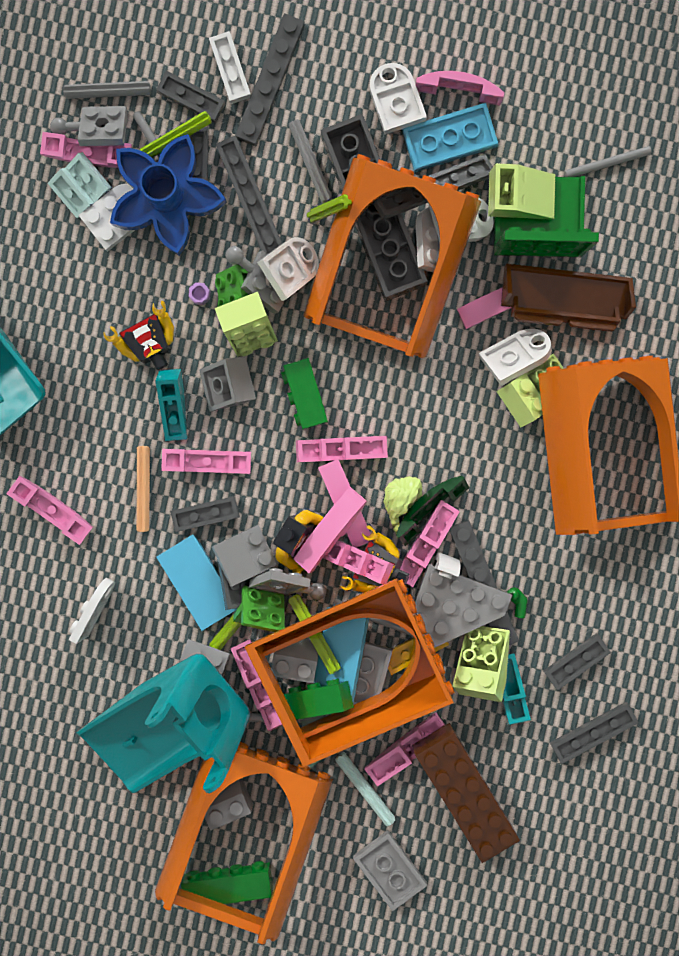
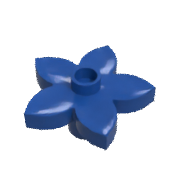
(164, 193)

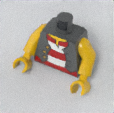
(385, 549)

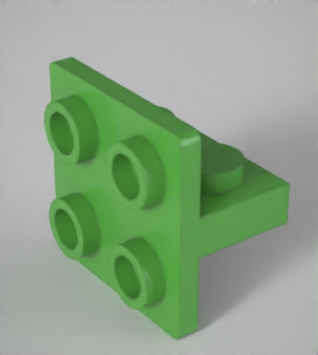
(229, 284)
(261, 610)

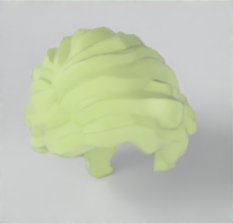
(401, 496)

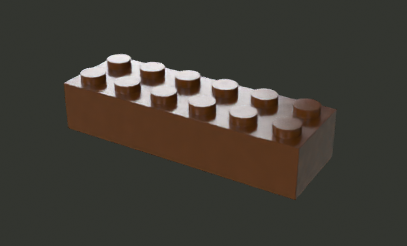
(465, 793)

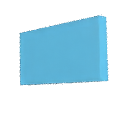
(450, 137)
(195, 581)
(347, 645)

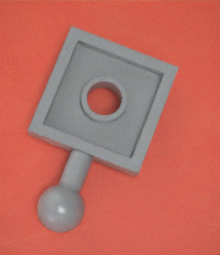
(89, 131)
(255, 278)
(287, 584)

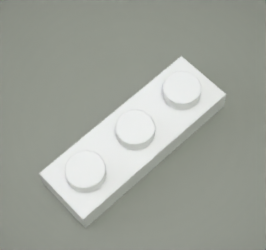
(230, 67)

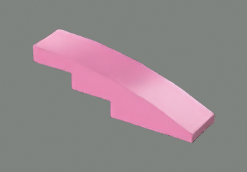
(341, 448)
(337, 485)
(330, 529)
(428, 541)
(360, 562)
(255, 686)
(401, 752)

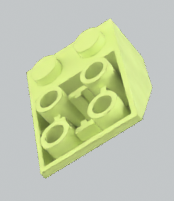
(521, 192)
(246, 324)
(523, 393)
(483, 664)

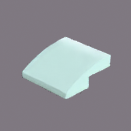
(79, 184)

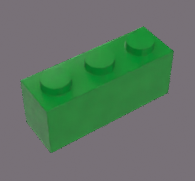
(304, 394)
(319, 699)

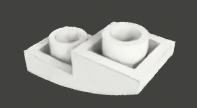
(447, 565)

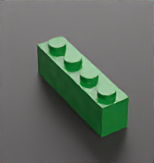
(231, 884)

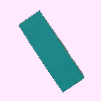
(514, 695)

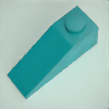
(172, 404)

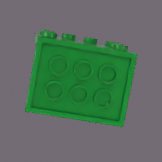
(548, 237)

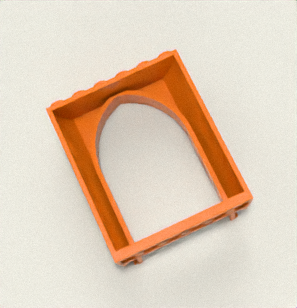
(455, 220)
(566, 410)
(413, 695)
(306, 796)

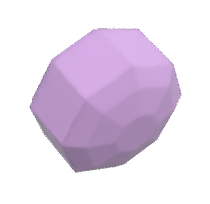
(199, 293)

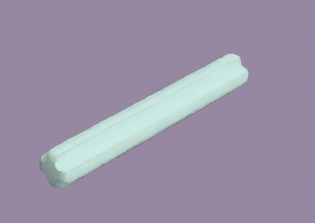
(365, 789)

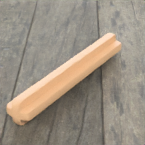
(143, 488)

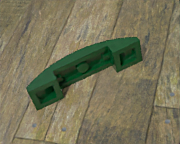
(426, 504)

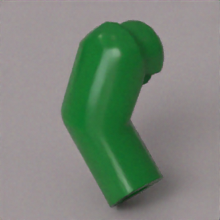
(520, 601)

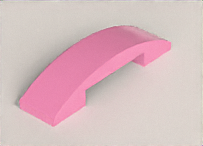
(461, 81)
(65, 149)
(482, 309)
(206, 461)
(50, 508)

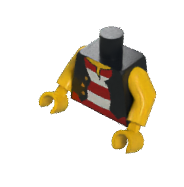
(146, 339)
(293, 536)

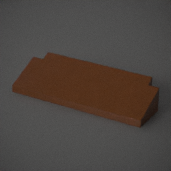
(567, 297)

